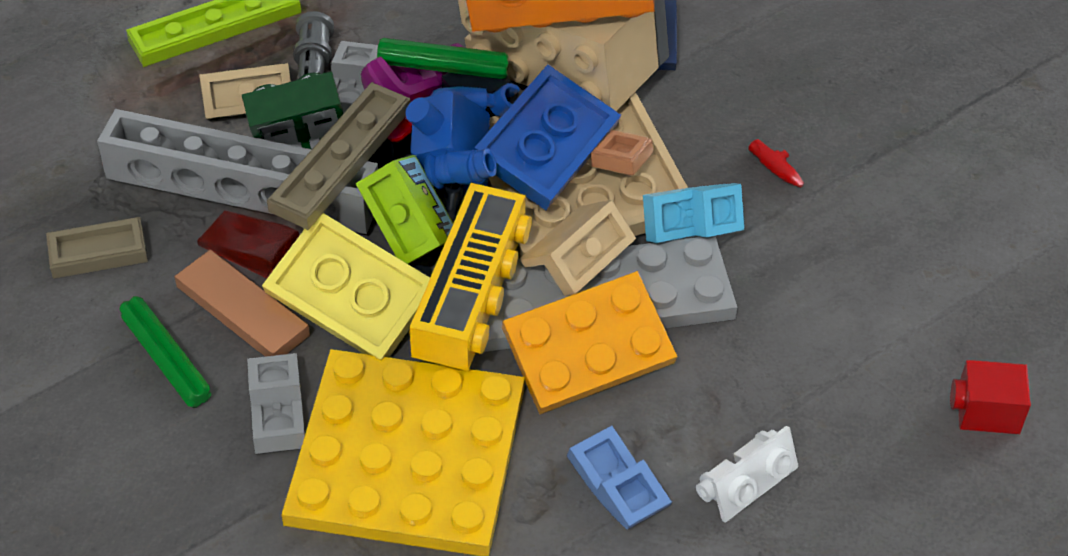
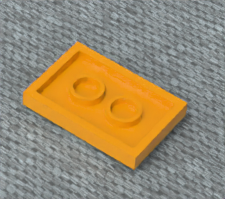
(588, 342)

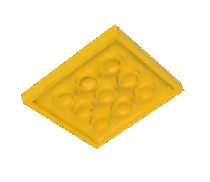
(406, 453)

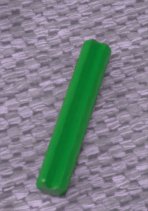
(444, 58)
(165, 352)

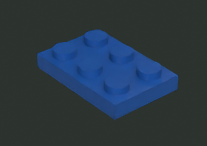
(547, 136)

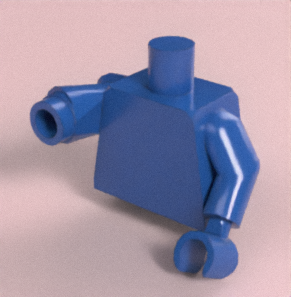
(448, 130)

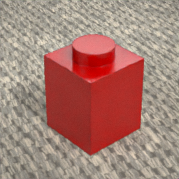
(991, 396)

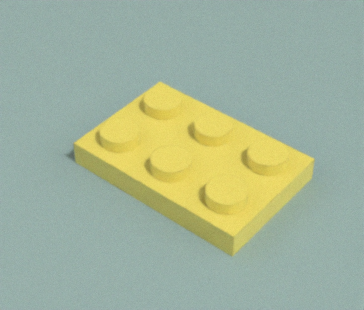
(348, 287)

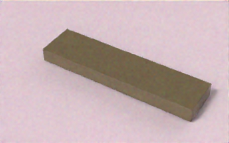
(338, 156)

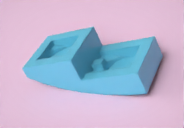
(693, 212)

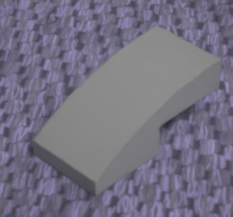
(347, 67)
(276, 403)

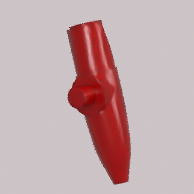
(776, 162)

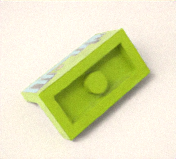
(406, 208)

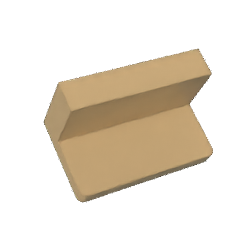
(224, 89)
(581, 245)

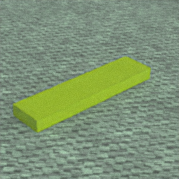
(204, 26)

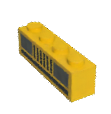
(469, 277)

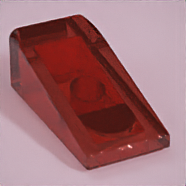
(249, 241)

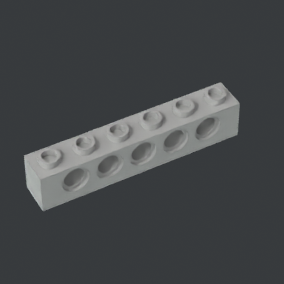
(213, 165)

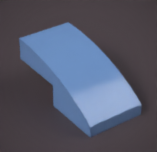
(616, 479)

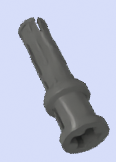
(313, 49)

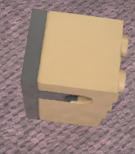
(601, 56)

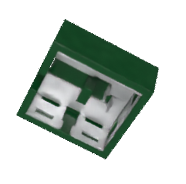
(294, 111)

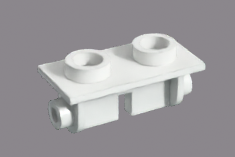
(758, 468)

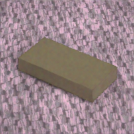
(96, 247)

